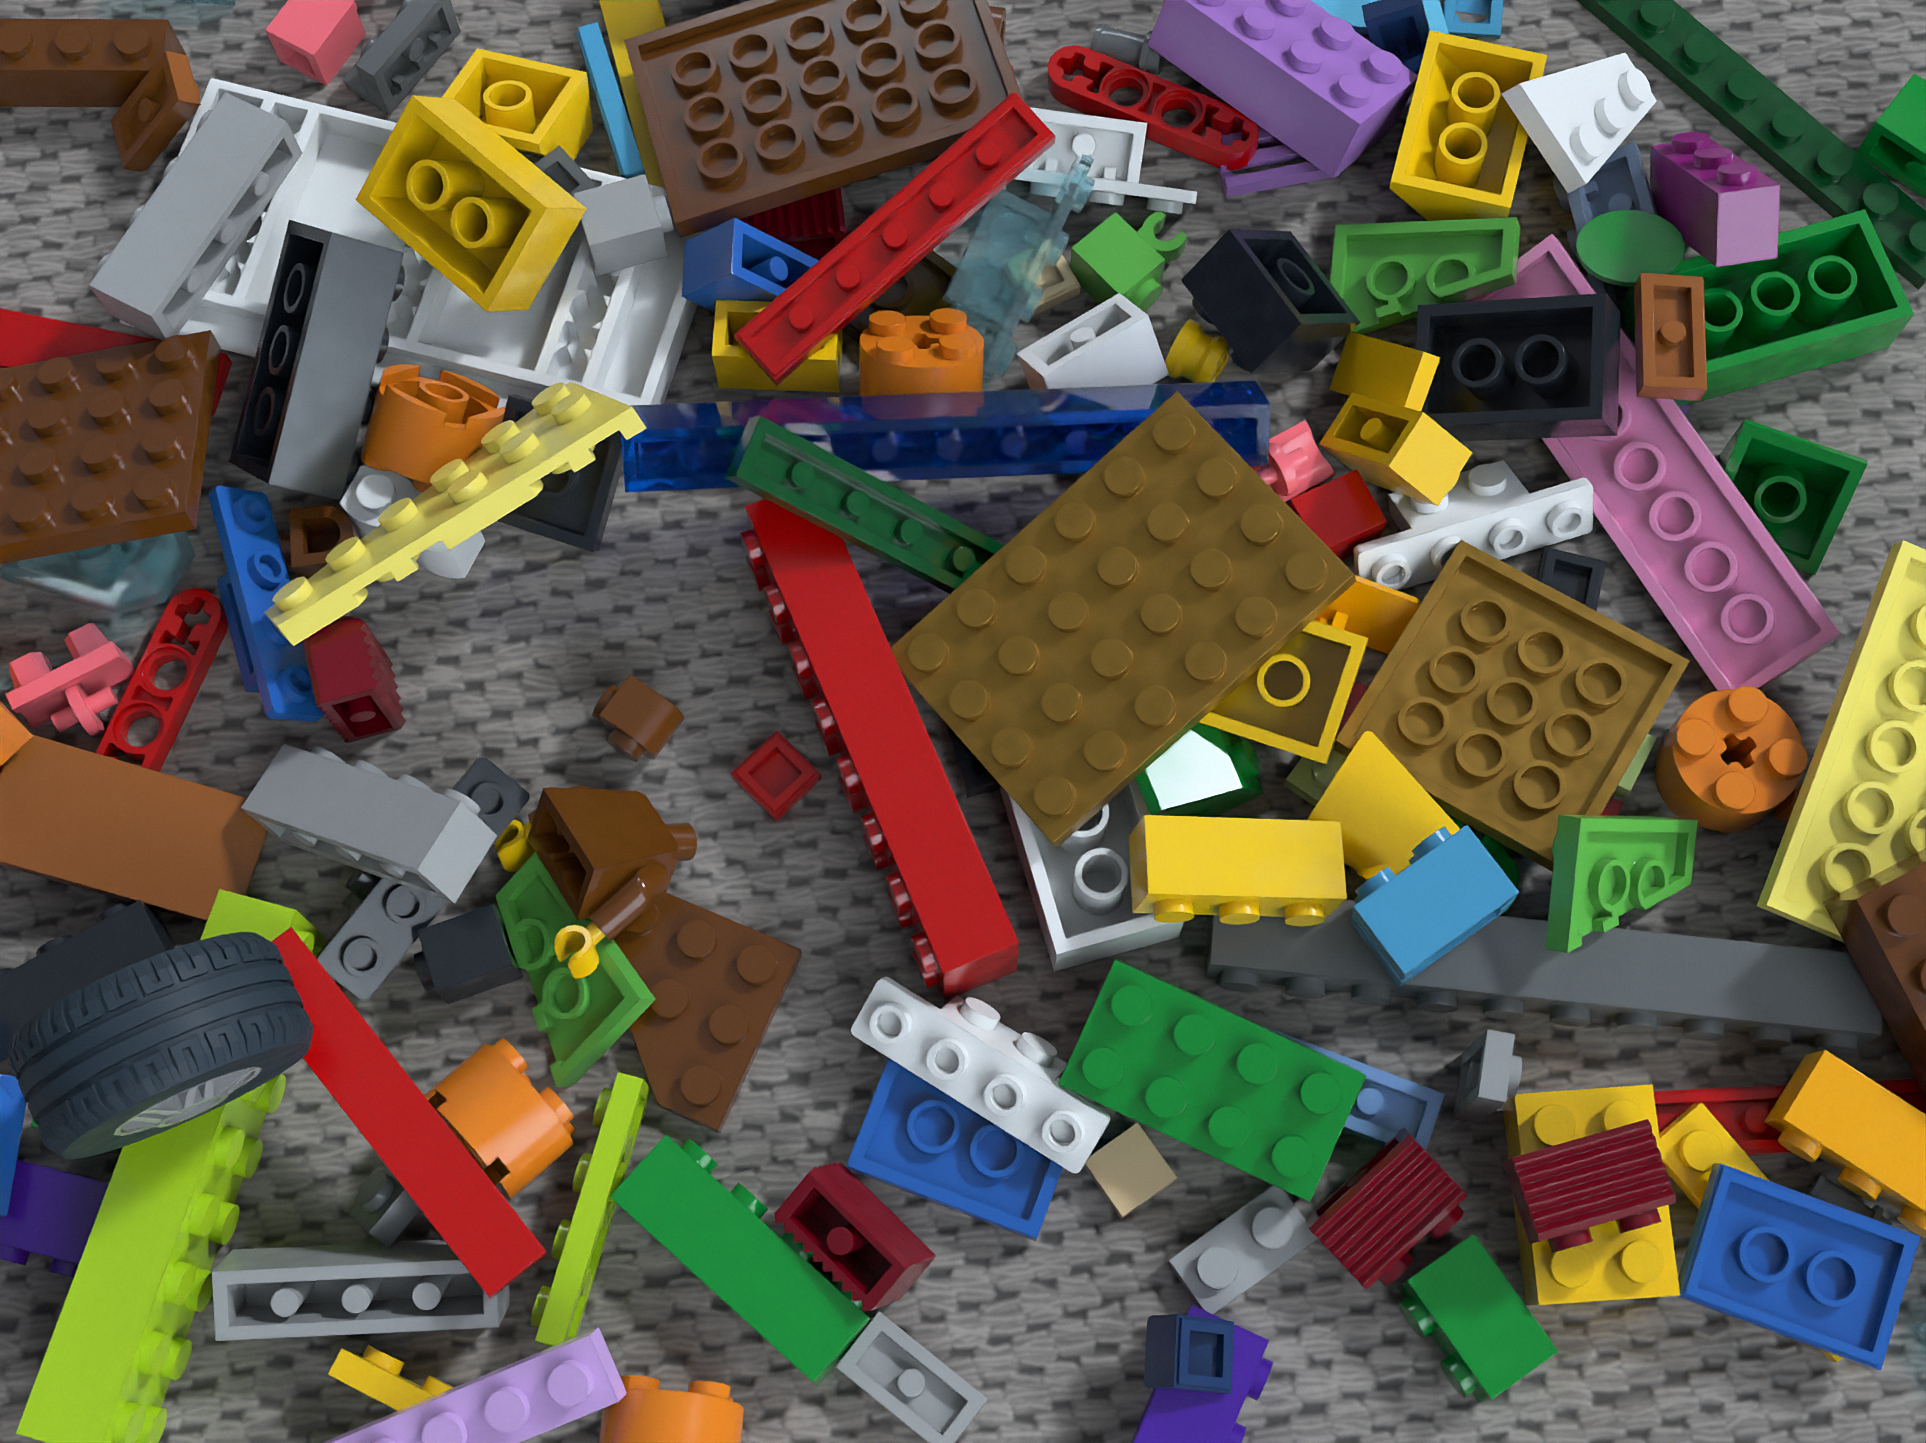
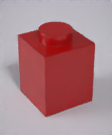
(1341, 513)

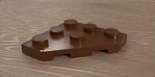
(711, 1006)

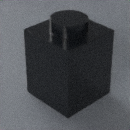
(466, 955)

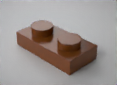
(155, 111)
(1670, 337)

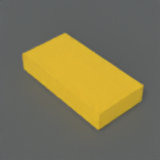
(1384, 371)

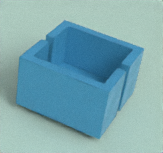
(1431, 904)

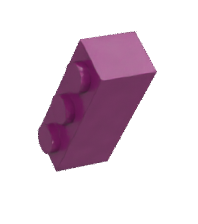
(1715, 199)

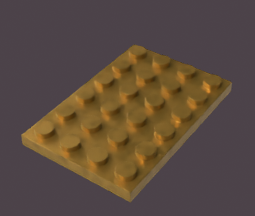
(1119, 618)

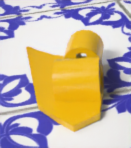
(1379, 809)

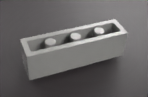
(196, 217)
(371, 820)
(348, 1291)

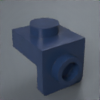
(1398, 29)

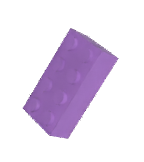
(1289, 72)

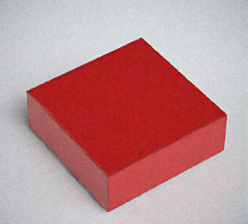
(776, 776)

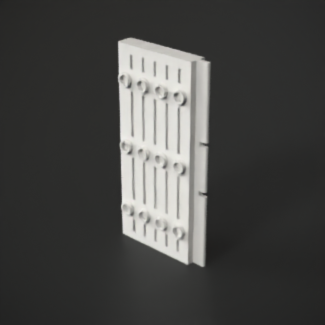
(600, 331)

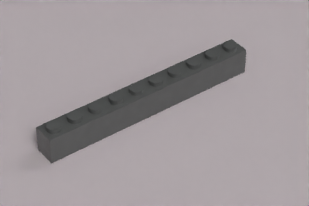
(1614, 975)

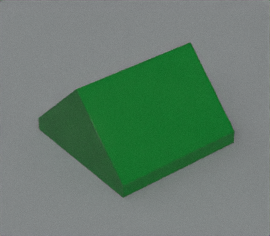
(1792, 488)

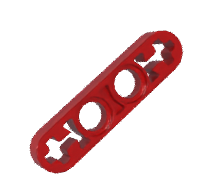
(1157, 99)
(171, 705)

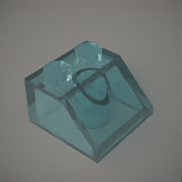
(112, 575)

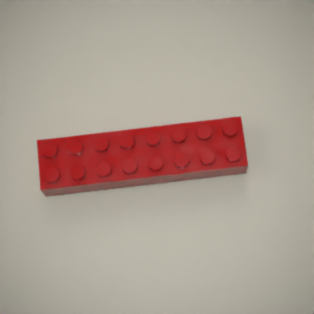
(884, 751)

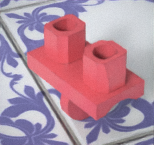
(1294, 463)
(74, 690)

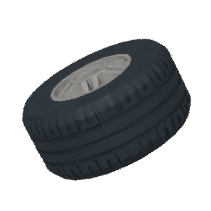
(159, 1043)

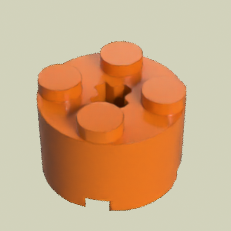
(920, 354)
(426, 422)
(1750, 733)
(502, 1117)
(672, 1416)

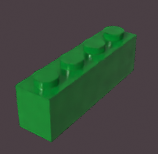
(741, 1258)

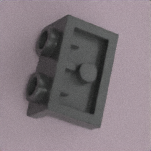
(403, 52)

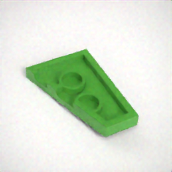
(1399, 265)
(1611, 867)

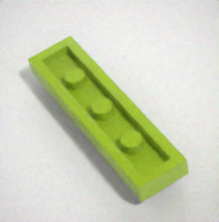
(582, 1239)

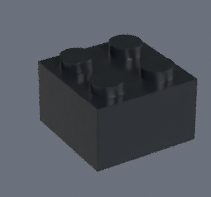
(1269, 301)

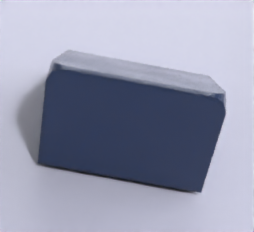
(1189, 1353)

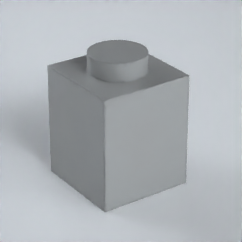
(624, 224)

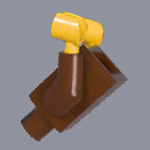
(604, 856)

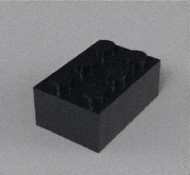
(1523, 367)

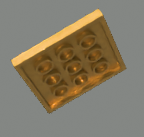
(1513, 701)

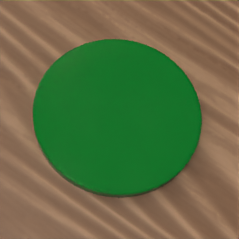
(1628, 243)

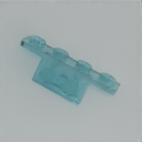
(1007, 258)

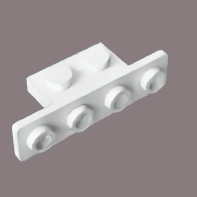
(1116, 166)
(1482, 509)
(985, 1068)

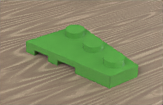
(577, 1013)

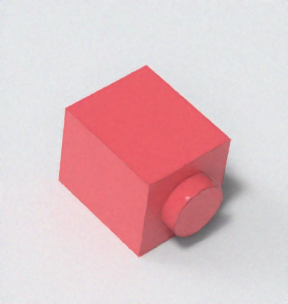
(316, 36)

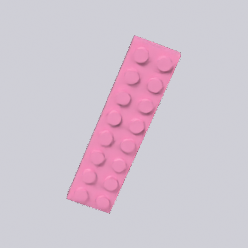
(1683, 519)

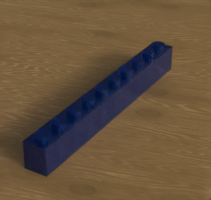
(936, 432)

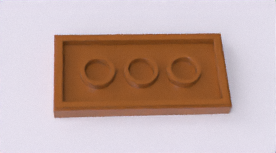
(124, 829)

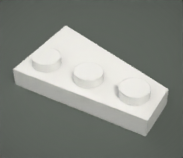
(1582, 114)

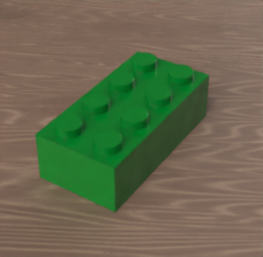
(1808, 308)
(1213, 1079)

